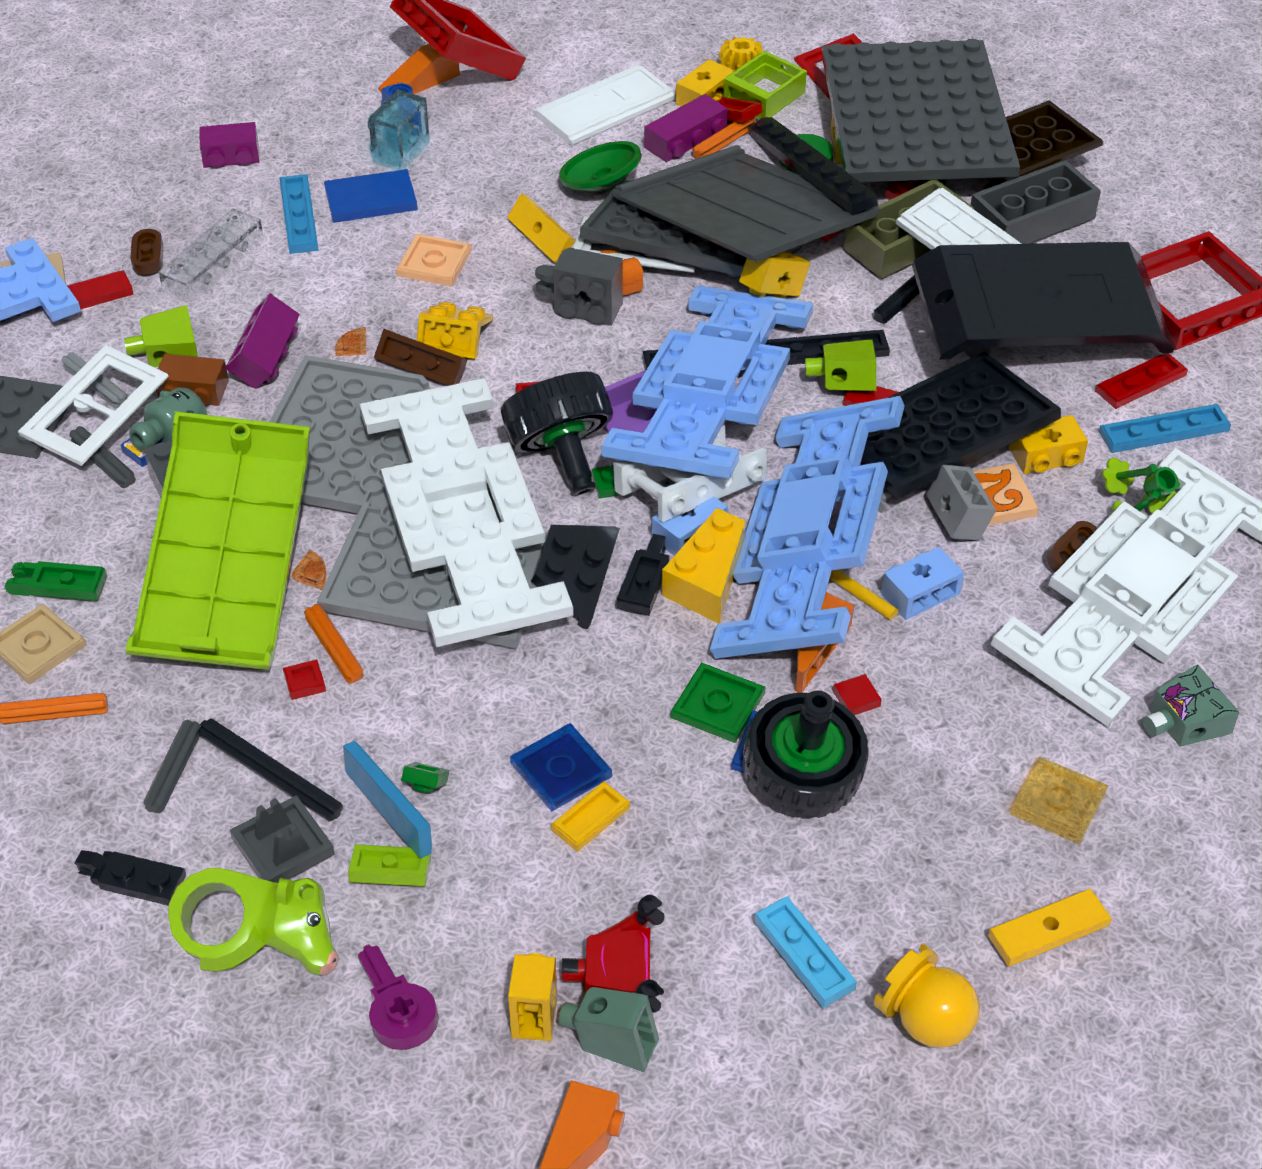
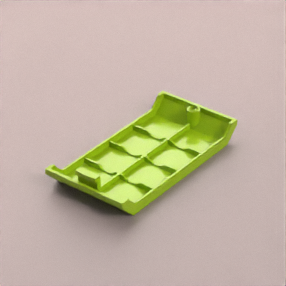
(222, 542)

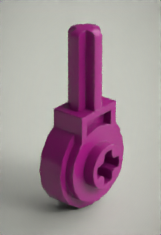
(401, 1012)

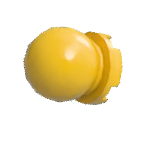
(932, 1001)

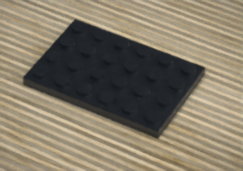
(956, 422)

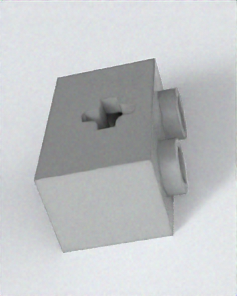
(961, 502)

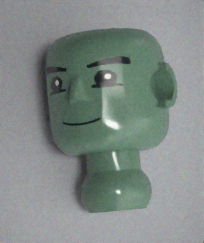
(160, 415)

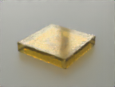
(1059, 800)

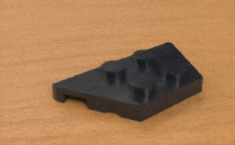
(581, 560)

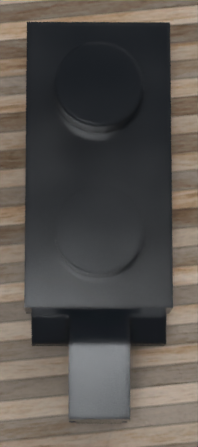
(644, 578)
(131, 875)

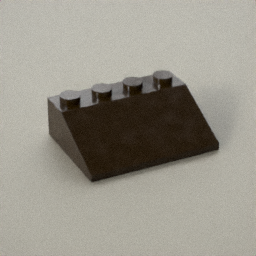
(1047, 136)

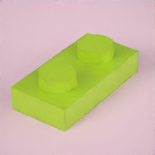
(388, 866)

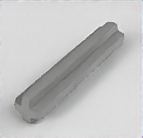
(101, 386)

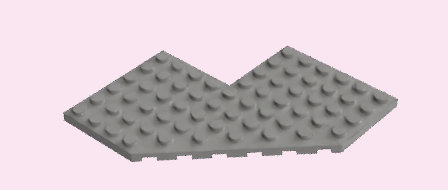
(344, 474)

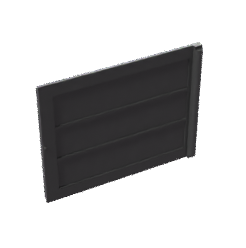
(740, 203)

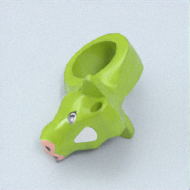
(277, 915)

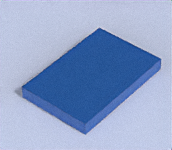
(370, 195)

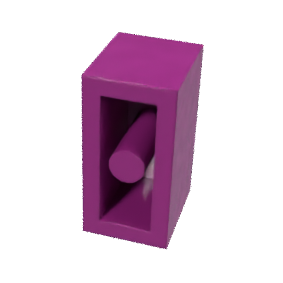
(229, 144)

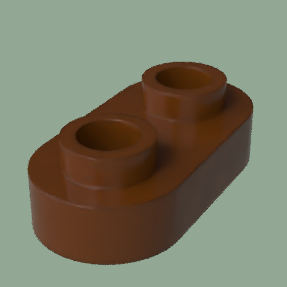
(146, 251)
(1069, 543)

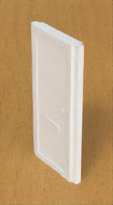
(604, 104)
(949, 221)

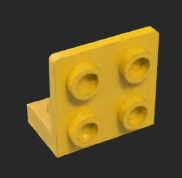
(453, 328)

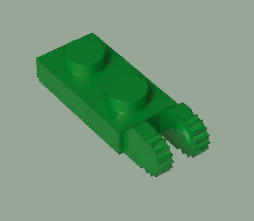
(56, 580)

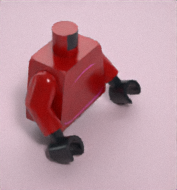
(620, 955)

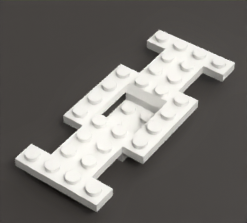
(449, 516)
(1123, 581)

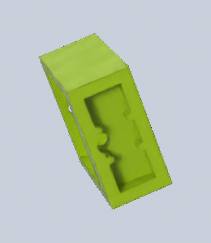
(766, 65)

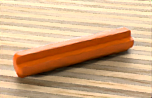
(722, 138)
(334, 643)
(53, 708)

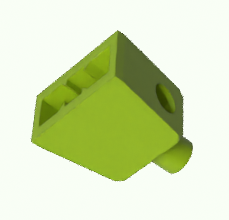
(163, 334)
(845, 366)

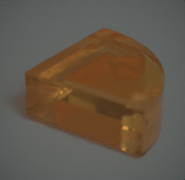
(352, 343)
(311, 571)

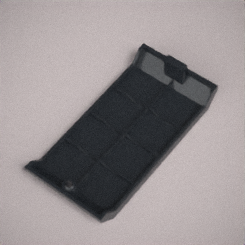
(1038, 296)

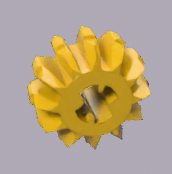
(738, 52)

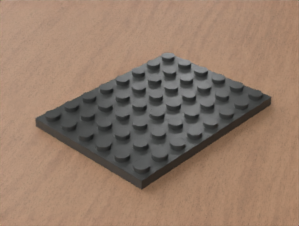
(918, 111)

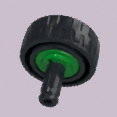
(558, 416)
(805, 755)

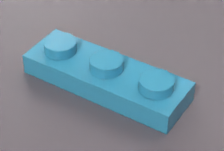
(805, 952)

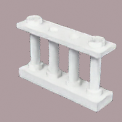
(688, 490)

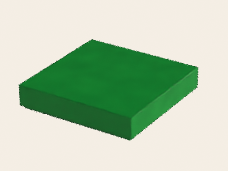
(718, 702)

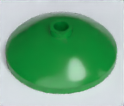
(601, 166)

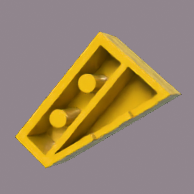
(705, 565)

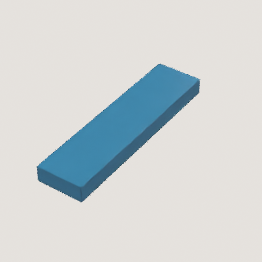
(298, 214)
(1164, 428)
(388, 799)

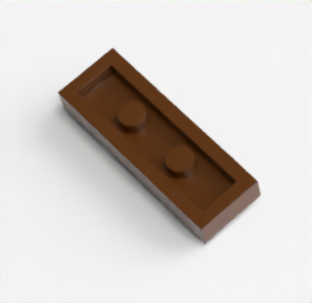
(420, 358)

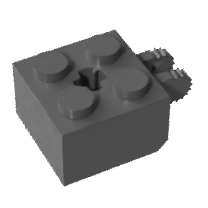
(583, 285)

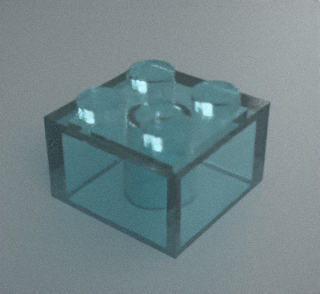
(399, 130)

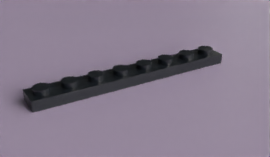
(813, 166)

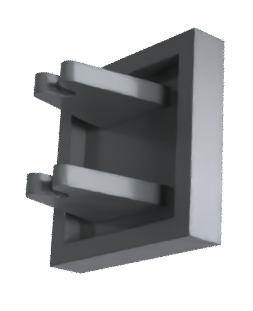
(282, 840)

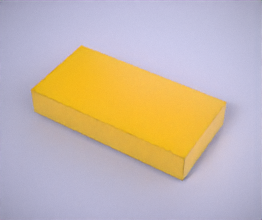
(590, 816)

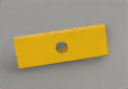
(540, 227)
(1067, 918)

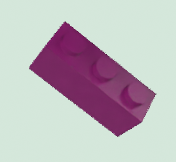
(684, 128)
(263, 342)

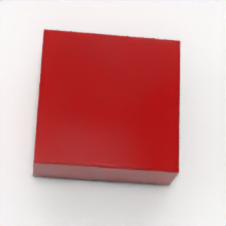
(304, 679)
(857, 694)

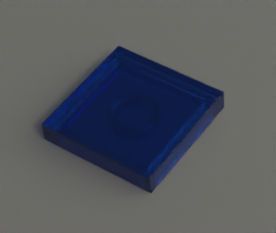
(561, 767)

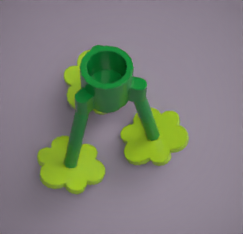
(1158, 484)

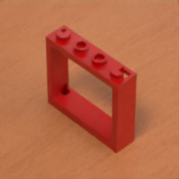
(442, 27)
(1229, 267)

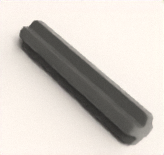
(105, 459)
(172, 767)

